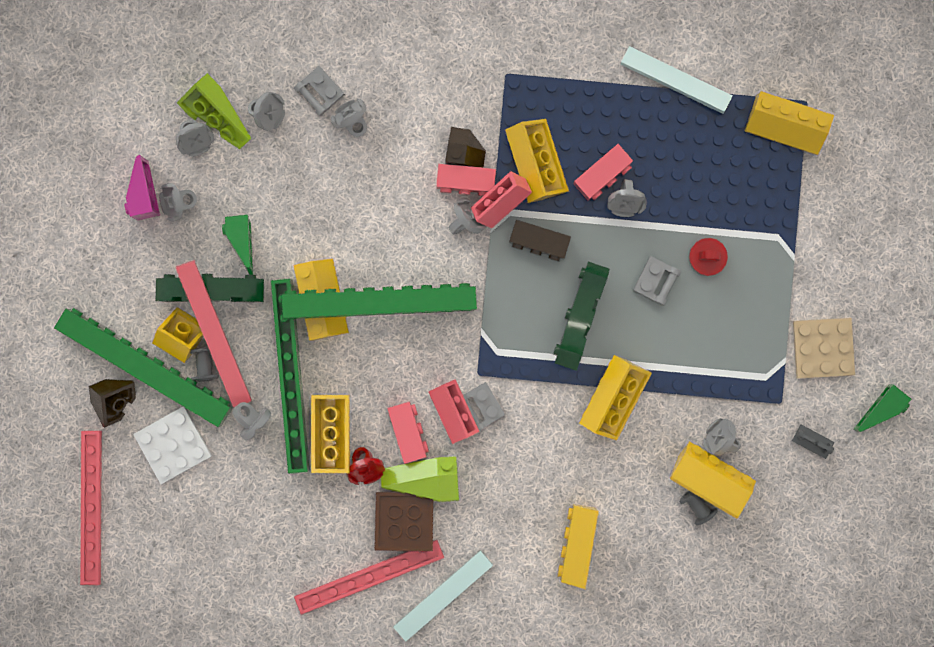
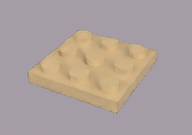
(824, 348)

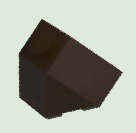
(464, 149)
(110, 398)

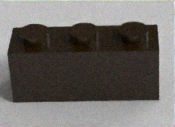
(539, 240)

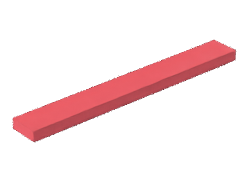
(213, 332)
(91, 507)
(366, 578)

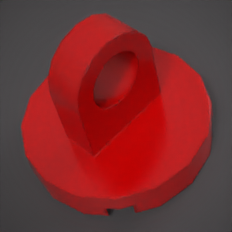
(708, 256)
(365, 470)

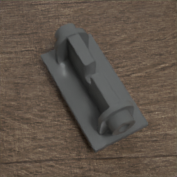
(813, 441)

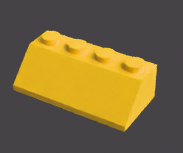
(789, 123)
(537, 159)
(320, 276)
(615, 398)
(330, 433)
(712, 479)
(578, 546)

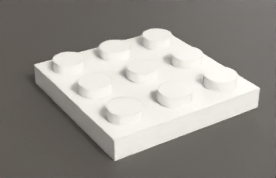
(172, 445)

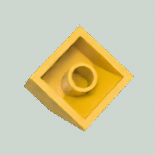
(178, 335)

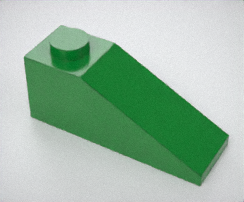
(240, 237)
(888, 405)

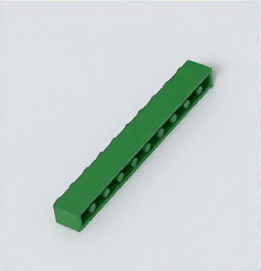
(378, 302)
(144, 368)
(290, 382)

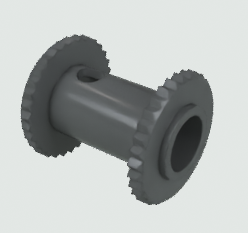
(203, 365)
(699, 507)

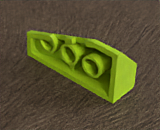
(210, 104)
(426, 478)

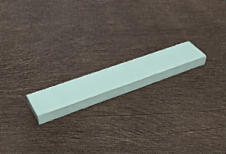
(676, 80)
(443, 595)

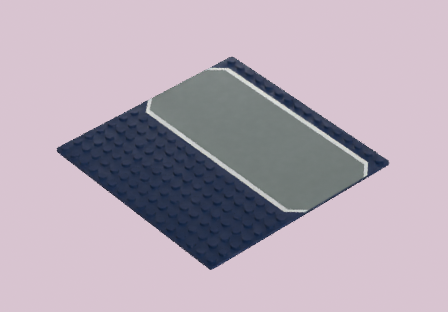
(699, 182)

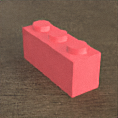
(603, 173)
(465, 179)
(501, 200)
(453, 411)
(408, 432)

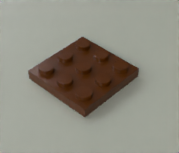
(403, 522)

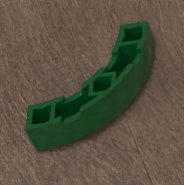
(219, 289)
(581, 315)

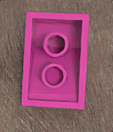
(141, 192)

